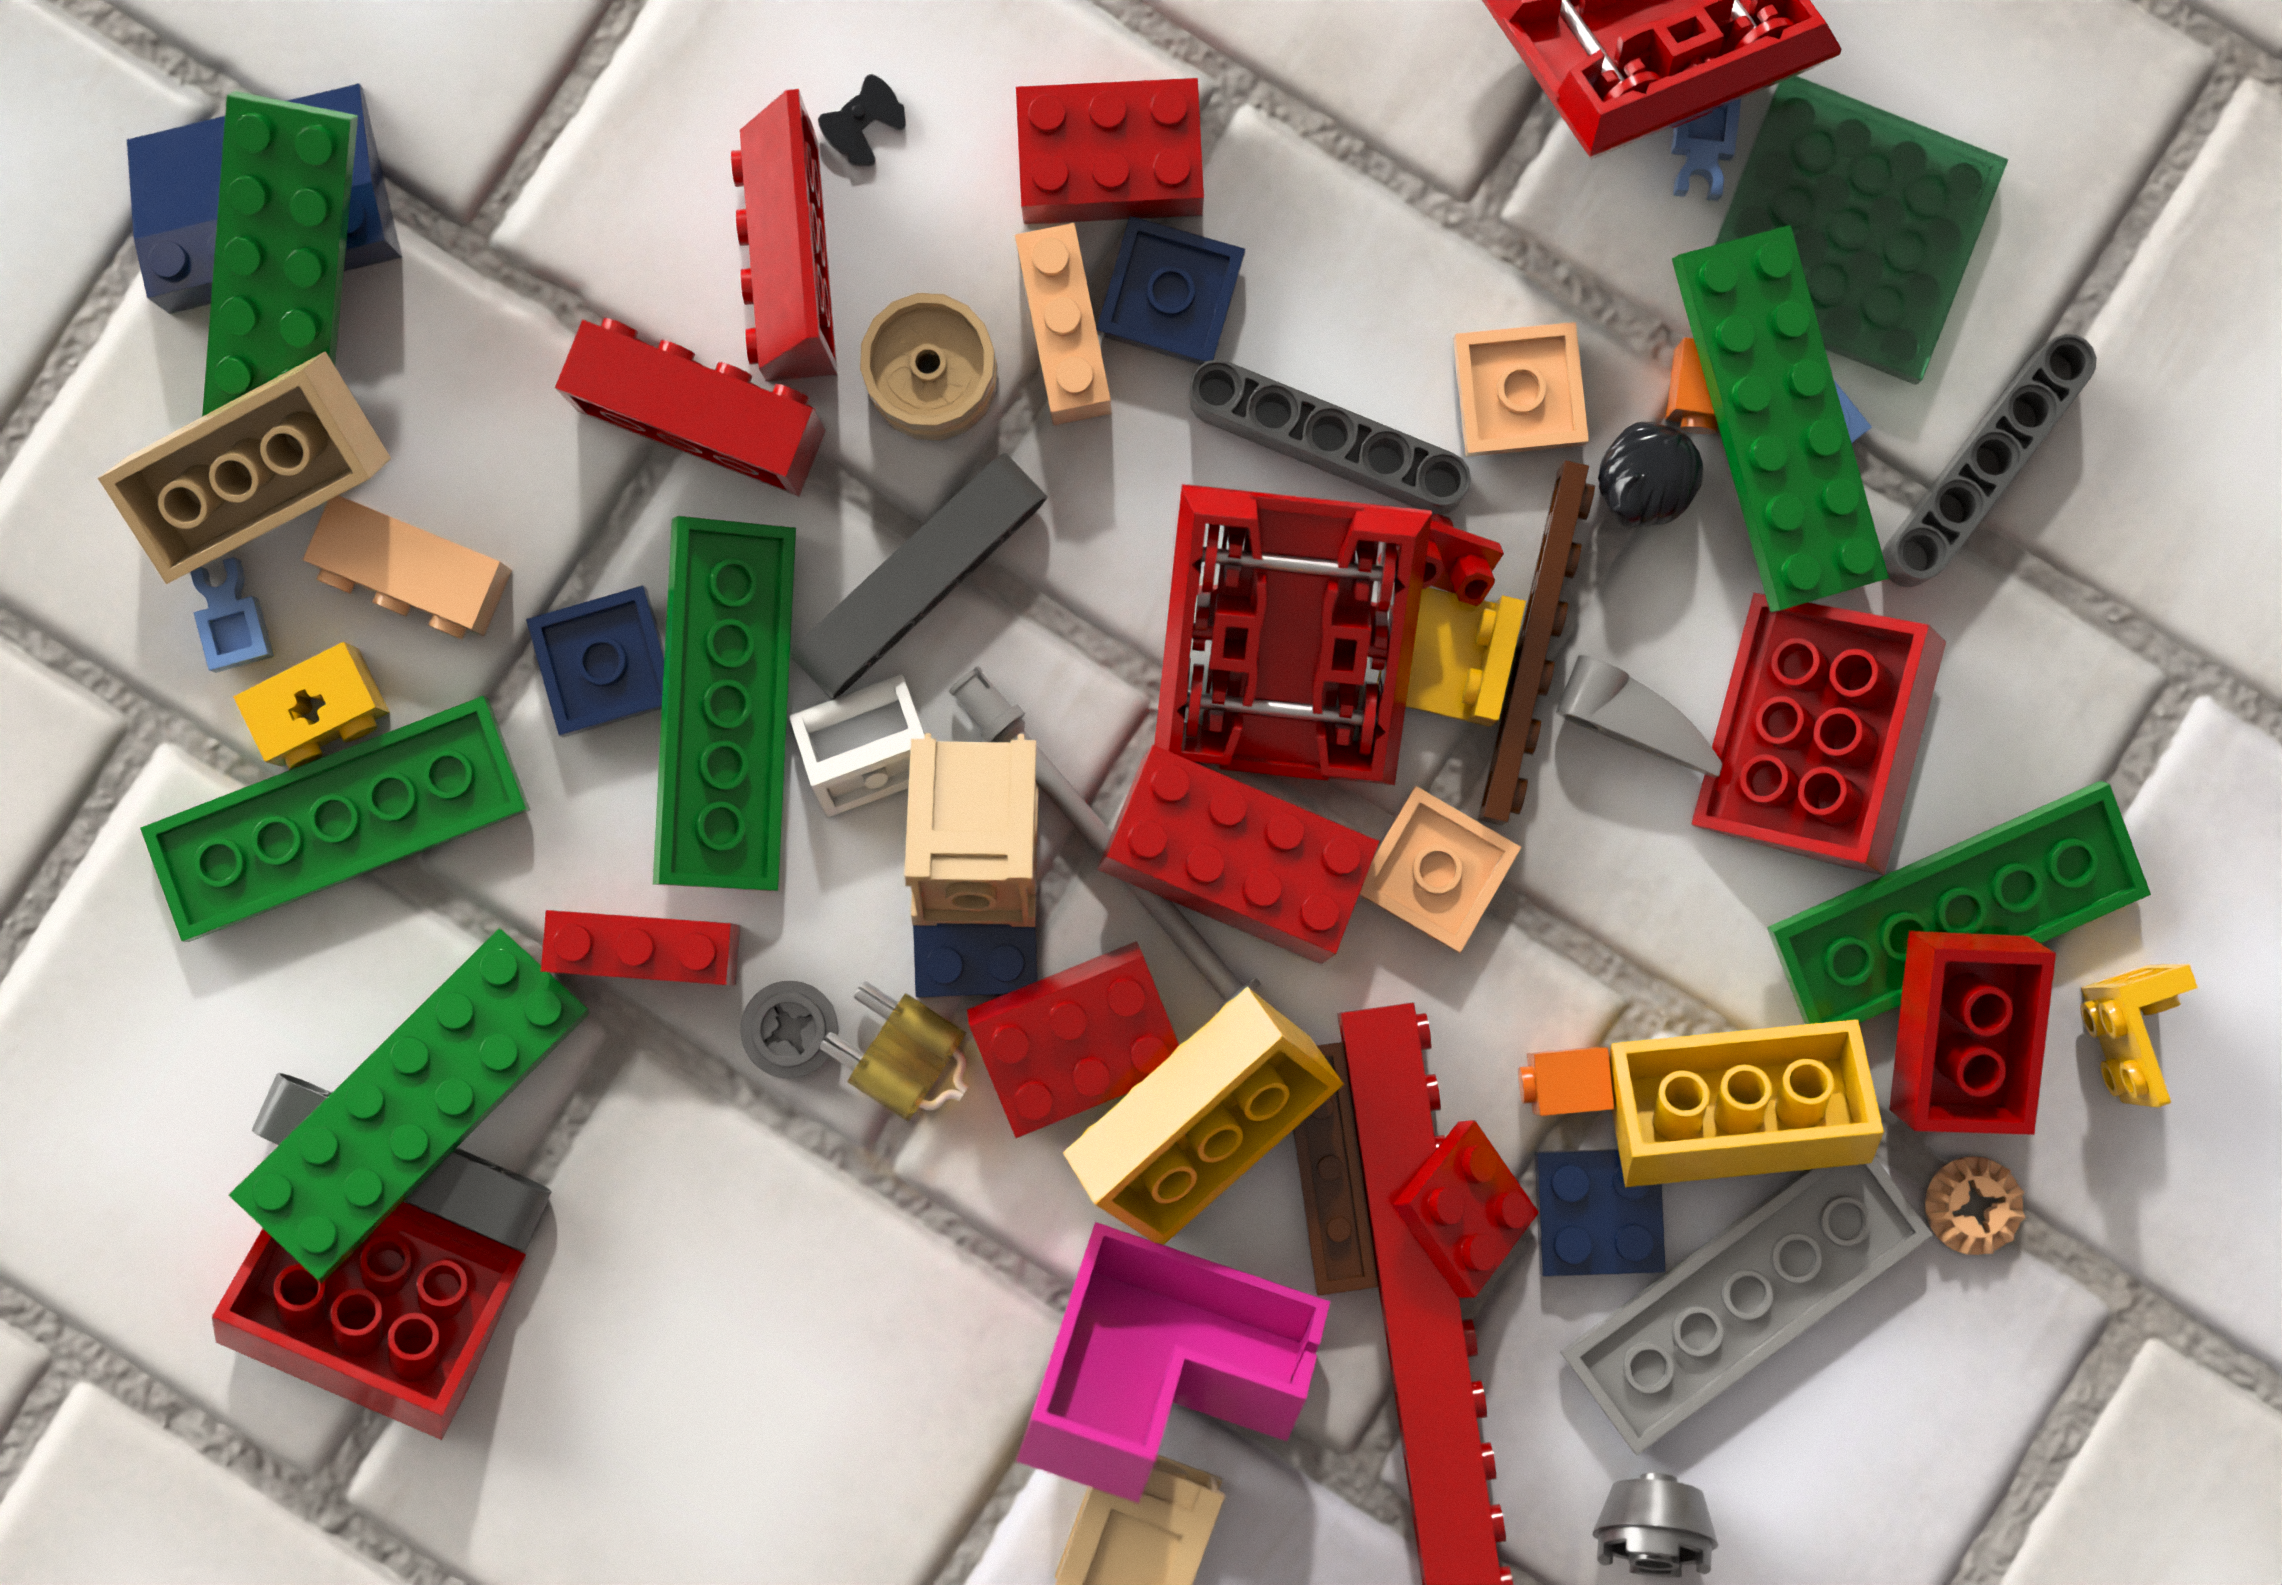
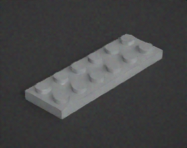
(1743, 1297)

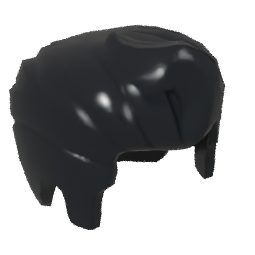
(1650, 474)

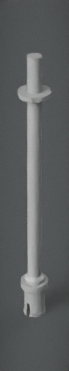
(1004, 723)

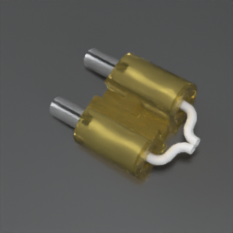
(904, 1055)

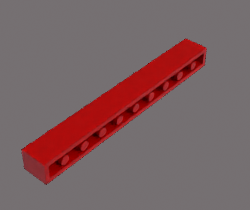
(1419, 1309)

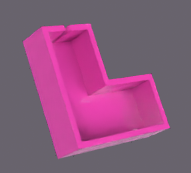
(1158, 1332)

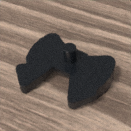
(845, 127)

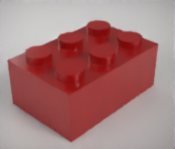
(1110, 151)
(1972, 1033)
(1073, 1038)

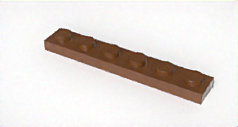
(1542, 618)

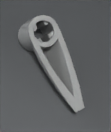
(1629, 712)

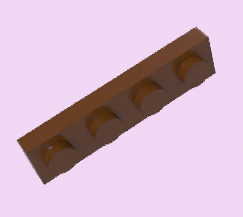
(1335, 1190)

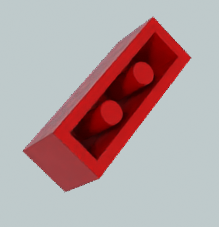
(640, 947)

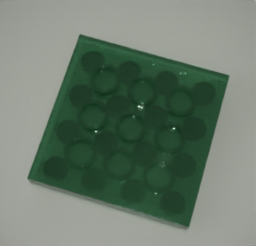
(1875, 214)

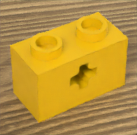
(278, 706)

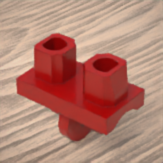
(1459, 561)

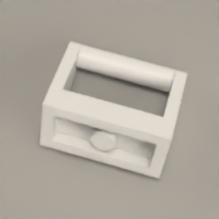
(869, 769)

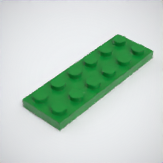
(277, 242)
(1780, 418)
(724, 704)
(334, 819)
(2015, 879)
(409, 1105)

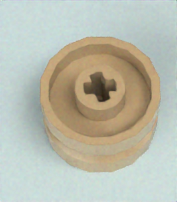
(954, 341)

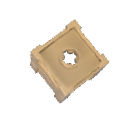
(972, 832)
(1147, 1540)

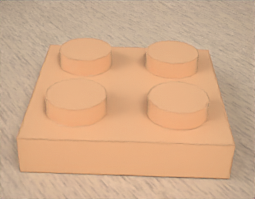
(1520, 389)
(1438, 869)

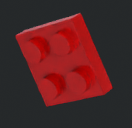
(1466, 1209)

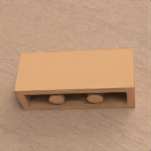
(1063, 324)
(406, 567)

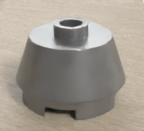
(1655, 1526)

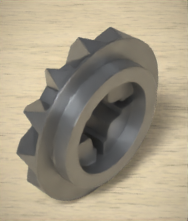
(762, 1020)

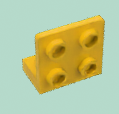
(1463, 656)
(2115, 1018)

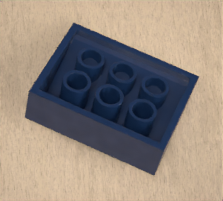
(177, 199)

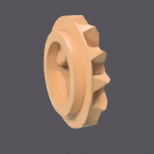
(1951, 1190)

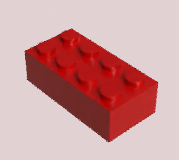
(691, 406)
(1238, 855)

